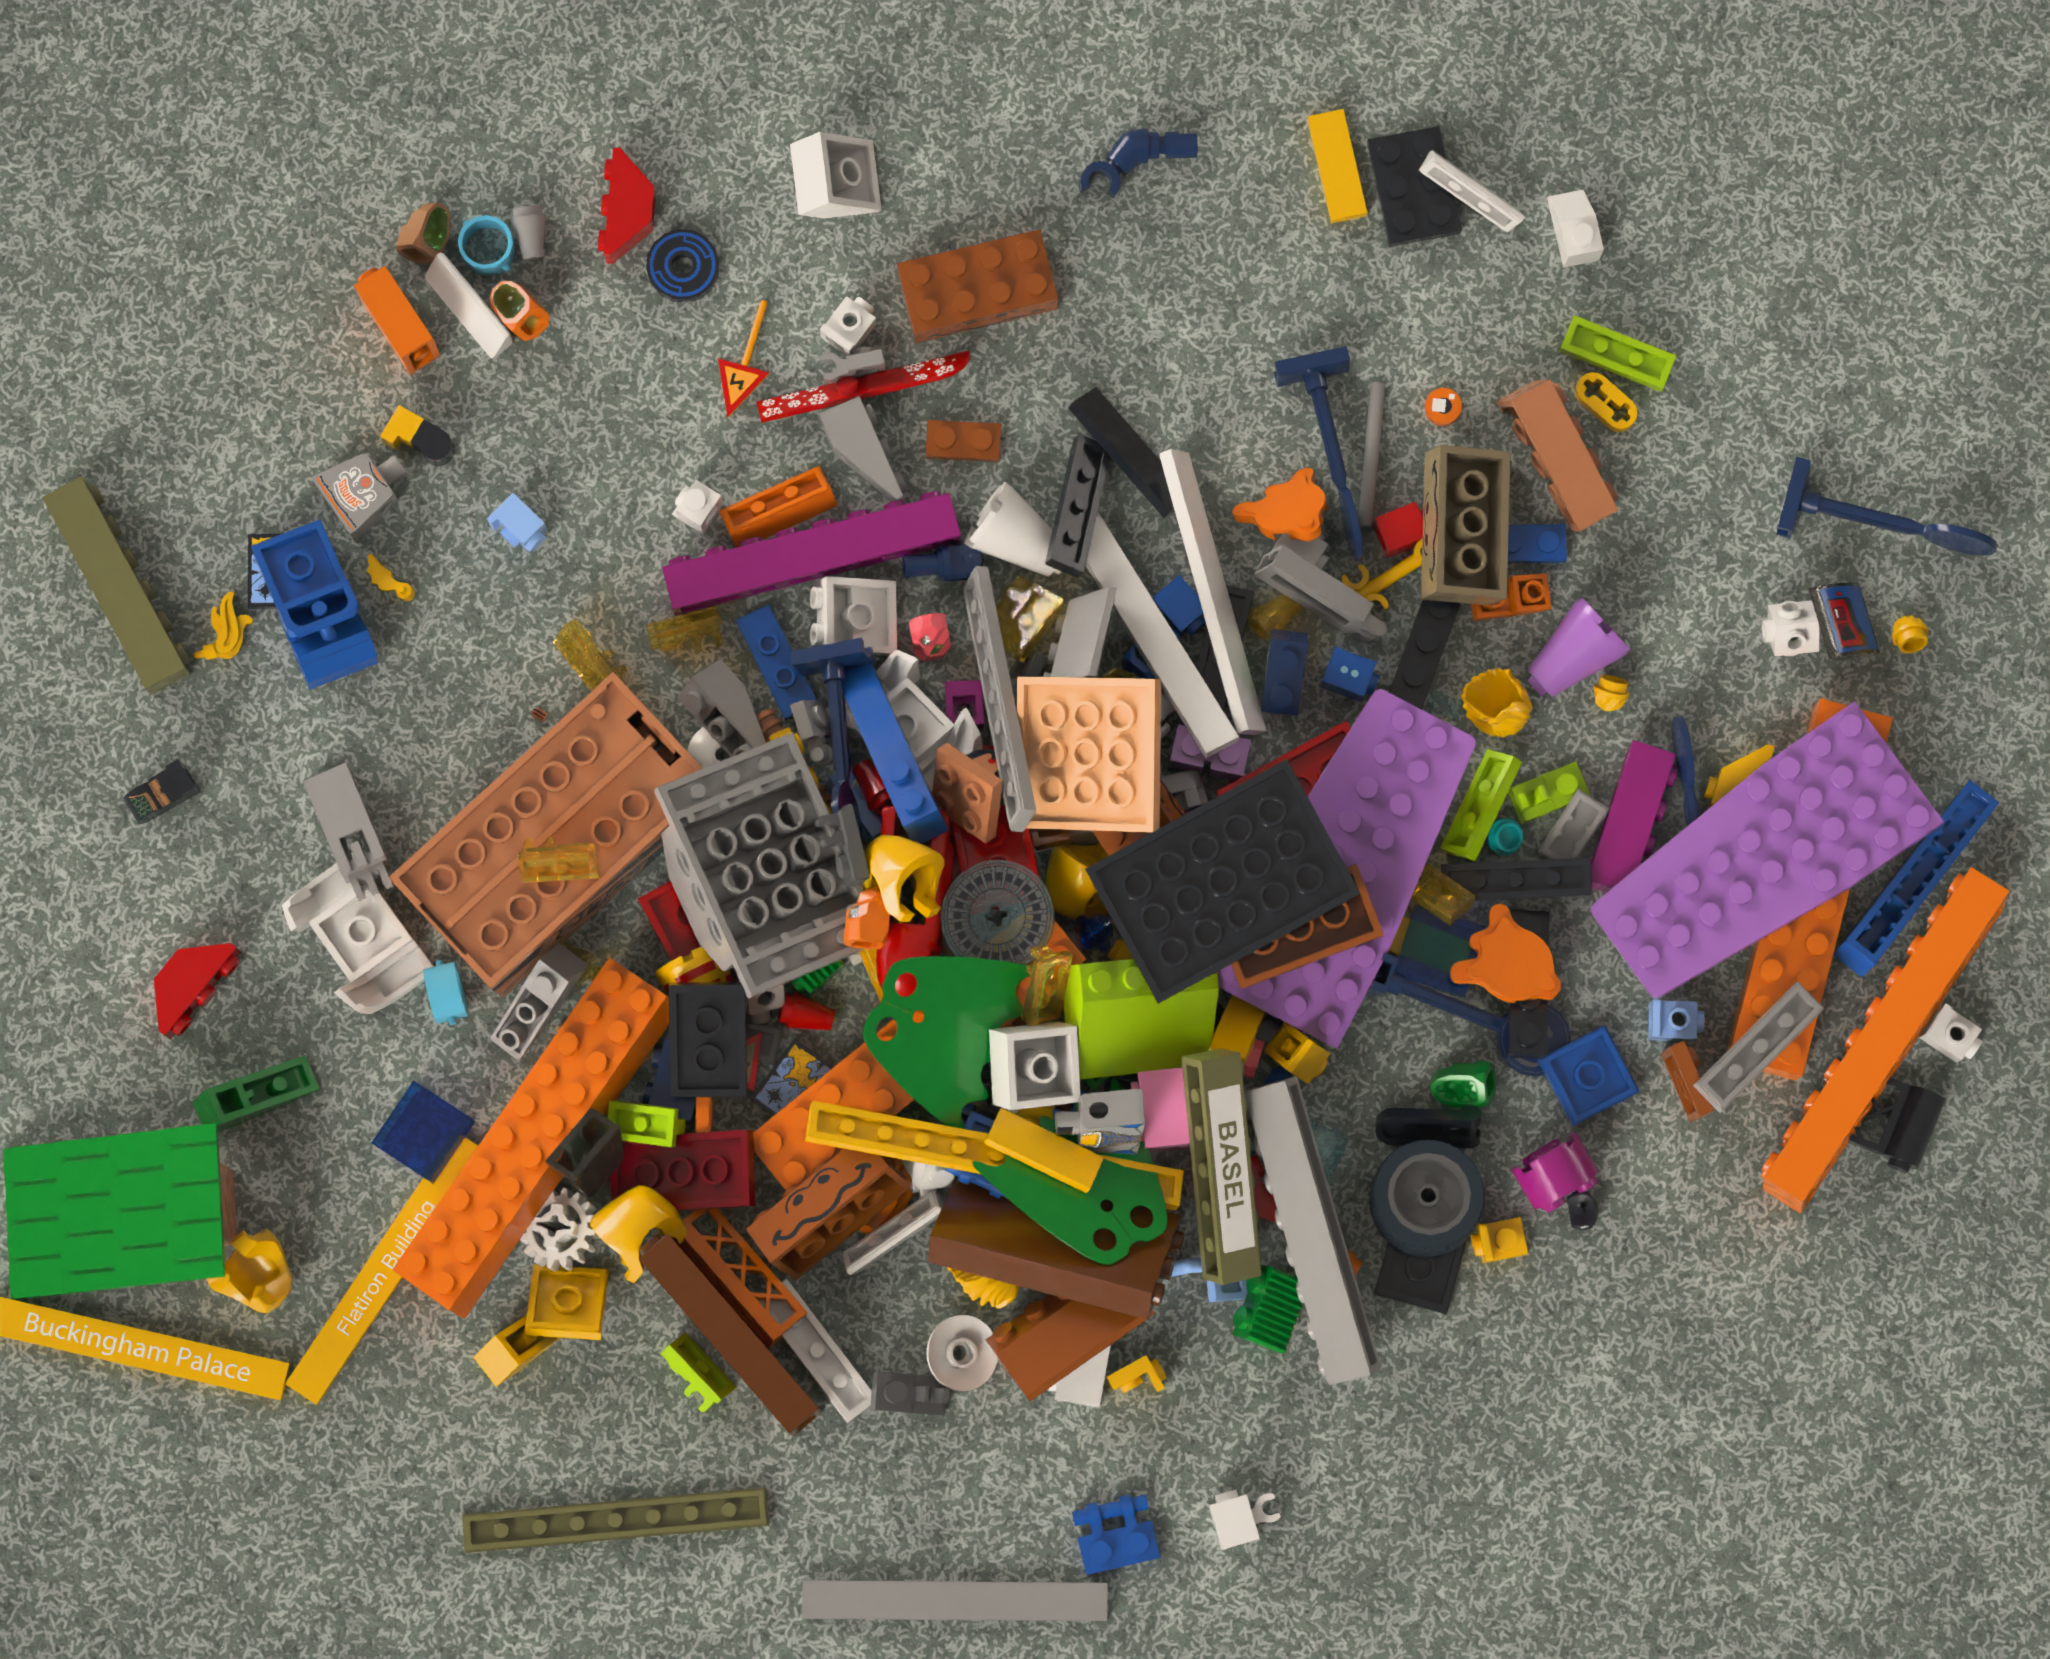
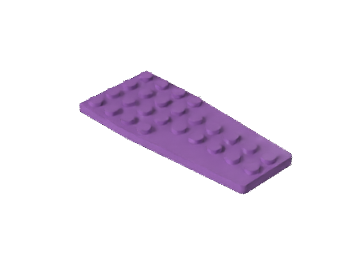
(1383, 812)
(1767, 853)

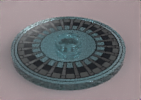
(1013, 891)

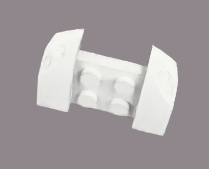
(919, 717)
(362, 939)

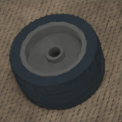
(1421, 1226)

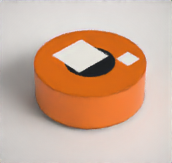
(1443, 407)

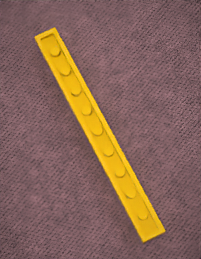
(934, 1143)

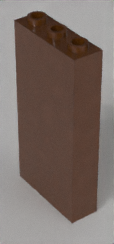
(1006, 1245)
(729, 1333)

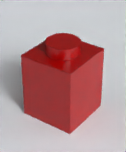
(1399, 529)

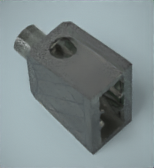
(588, 1153)

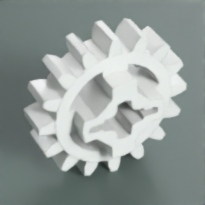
(564, 1244)

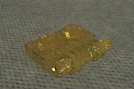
(1030, 617)

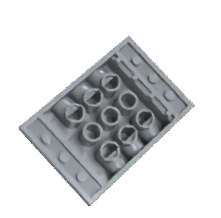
(754, 865)

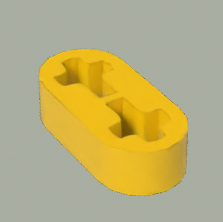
(1601, 409)

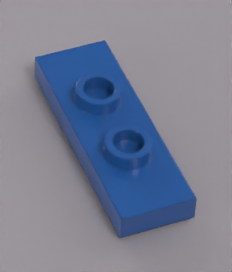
(774, 659)

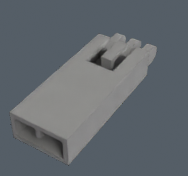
(1320, 593)
(342, 815)

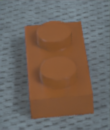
(963, 441)

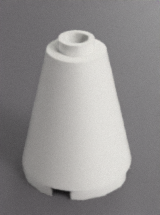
(1012, 531)

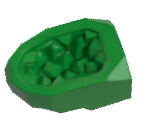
(1464, 1084)

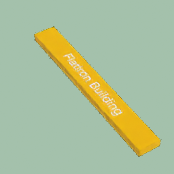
(371, 1287)

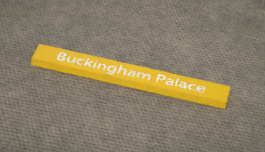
(143, 1349)

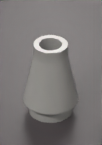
(529, 230)

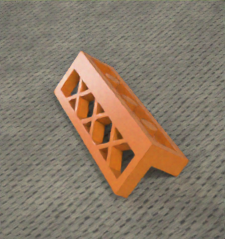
(730, 1286)

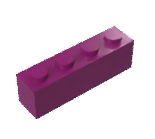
(1632, 813)

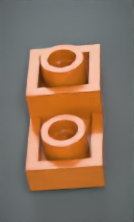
(1524, 596)

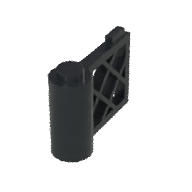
(1907, 1128)

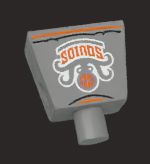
(359, 491)

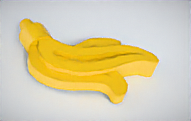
(228, 629)

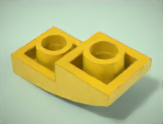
(1238, 1027)

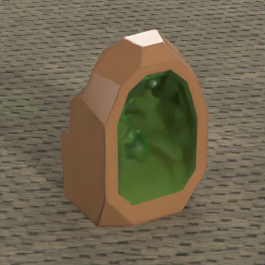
(425, 233)

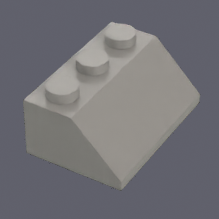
(1082, 635)

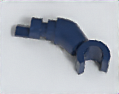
(1136, 148)

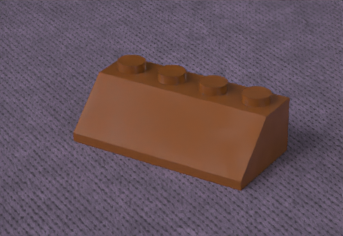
(1055, 1340)

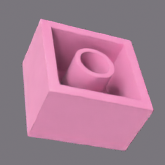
(1163, 1109)

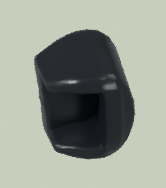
(1582, 1210)

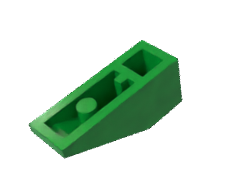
(255, 1094)

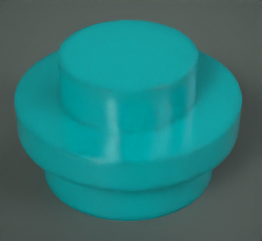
(1505, 836)

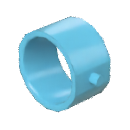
(476, 224)
(445, 992)

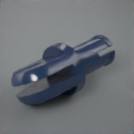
(947, 562)

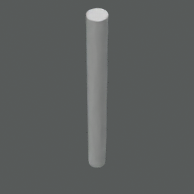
(1371, 455)

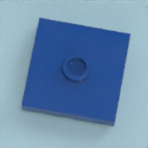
(1588, 1075)

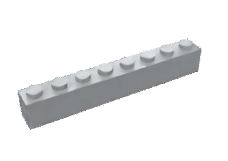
(1311, 1231)

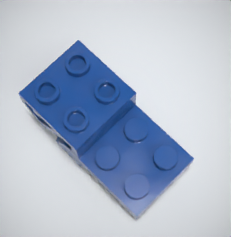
(315, 604)

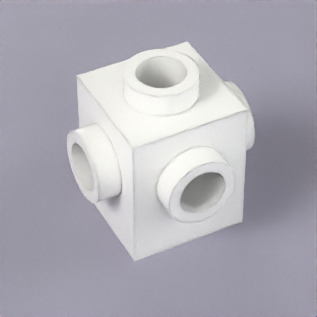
(1791, 628)

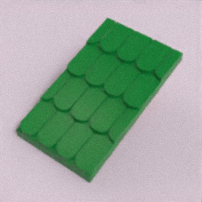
(117, 1211)

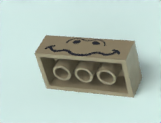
(1465, 525)

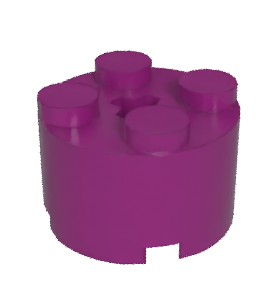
(1555, 1172)

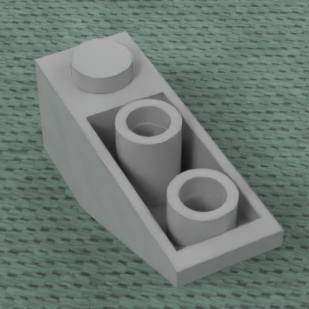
(857, 445)
(723, 708)
(538, 1000)

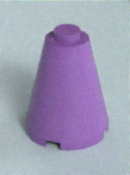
(1575, 650)

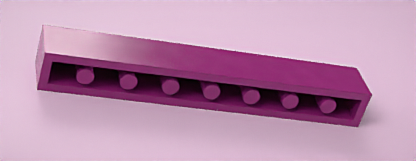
(811, 553)

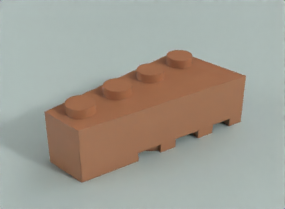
(1560, 453)

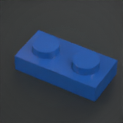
(1537, 543)

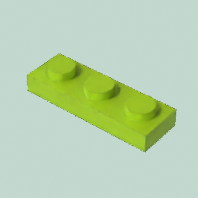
(1617, 353)
(1481, 805)

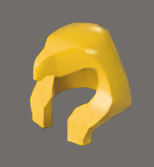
(891, 862)
(1069, 882)
(629, 1219)
(256, 1272)

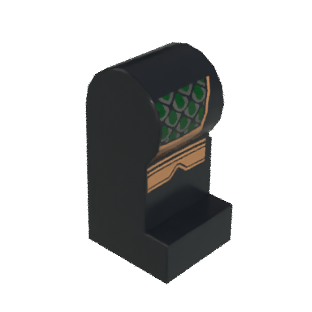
(161, 792)

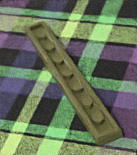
(615, 1520)

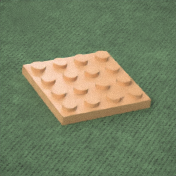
(1092, 751)

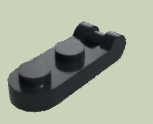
(1408, 1125)

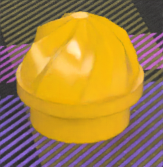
(1910, 634)
(1611, 692)

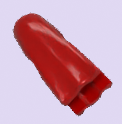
(915, 940)

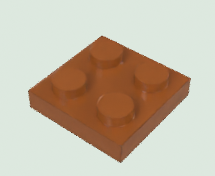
(1682, 1068)

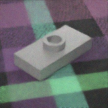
(1574, 827)

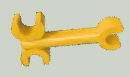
(1370, 589)

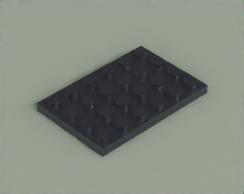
(1222, 881)

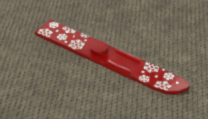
(864, 386)

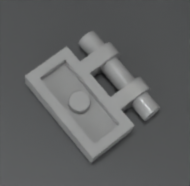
(814, 726)

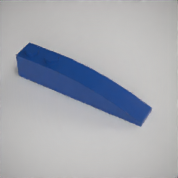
(892, 755)
(1915, 880)

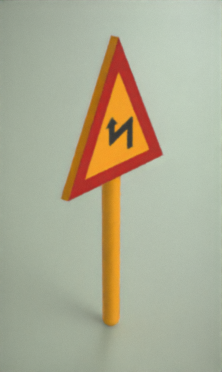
(739, 379)

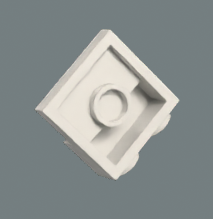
(855, 610)

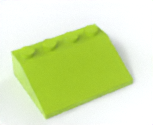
(1125, 1027)

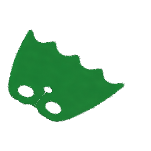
(944, 1053)
(1078, 1215)

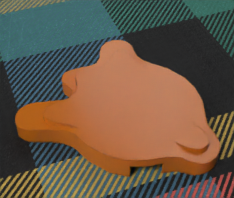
(1288, 508)
(1508, 961)

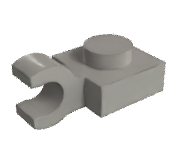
(860, 363)

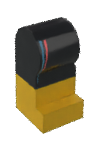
(419, 435)

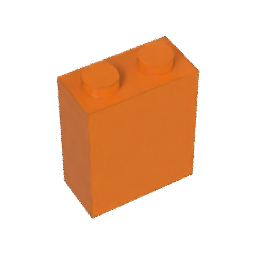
(396, 319)

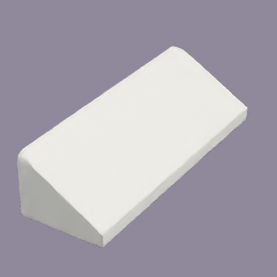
(1470, 192)
(468, 306)
(892, 1233)

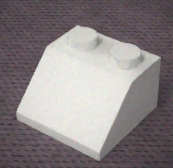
(835, 176)

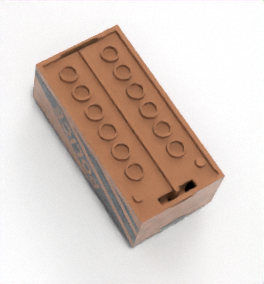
(577, 784)

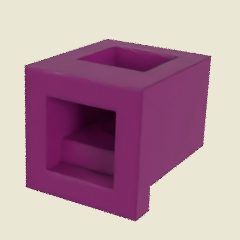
(965, 693)

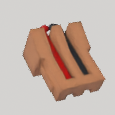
(539, 714)

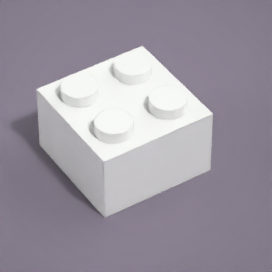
(1034, 1065)

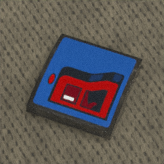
(1844, 620)

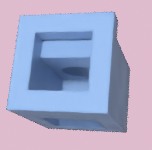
(518, 524)
(1661, 1025)

